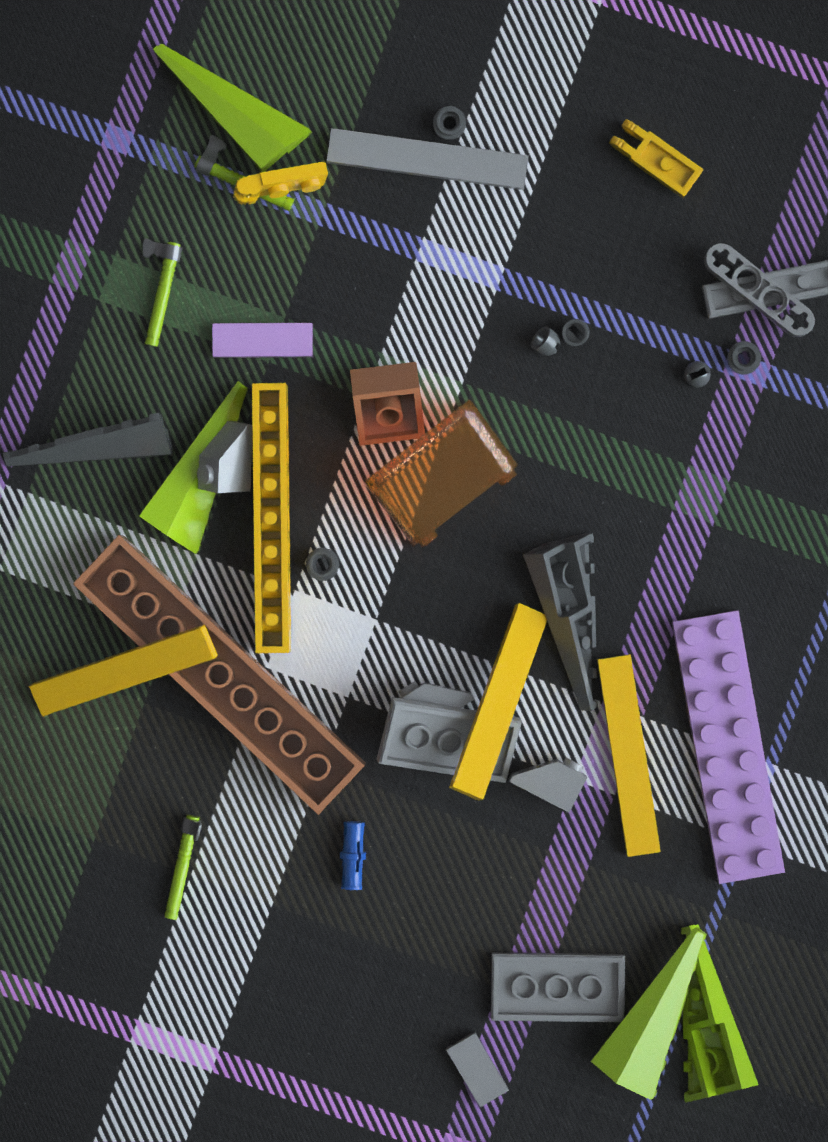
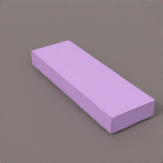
(262, 340)

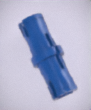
(352, 855)

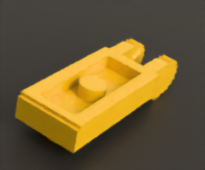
(658, 159)
(280, 182)

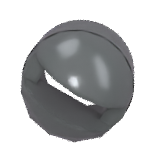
(571, 337)
(545, 341)
(699, 381)

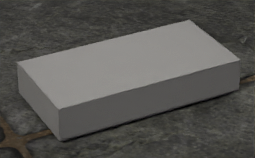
(477, 1069)

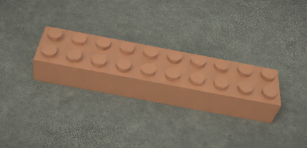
(231, 684)

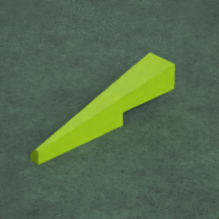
(252, 124)
(178, 505)
(641, 1042)
(715, 1048)

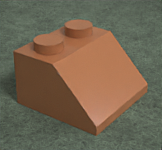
(387, 403)

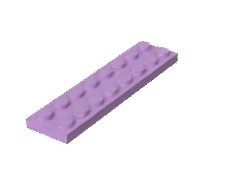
(728, 747)

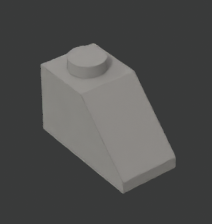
(227, 460)
(436, 694)
(552, 781)

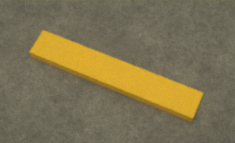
(123, 670)
(498, 702)
(628, 755)

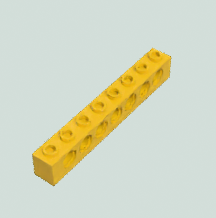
(271, 518)

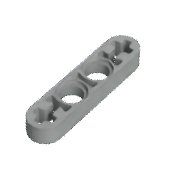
(756, 294)

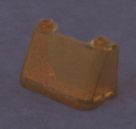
(441, 473)

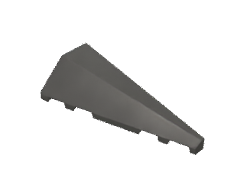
(121, 441)
(563, 586)

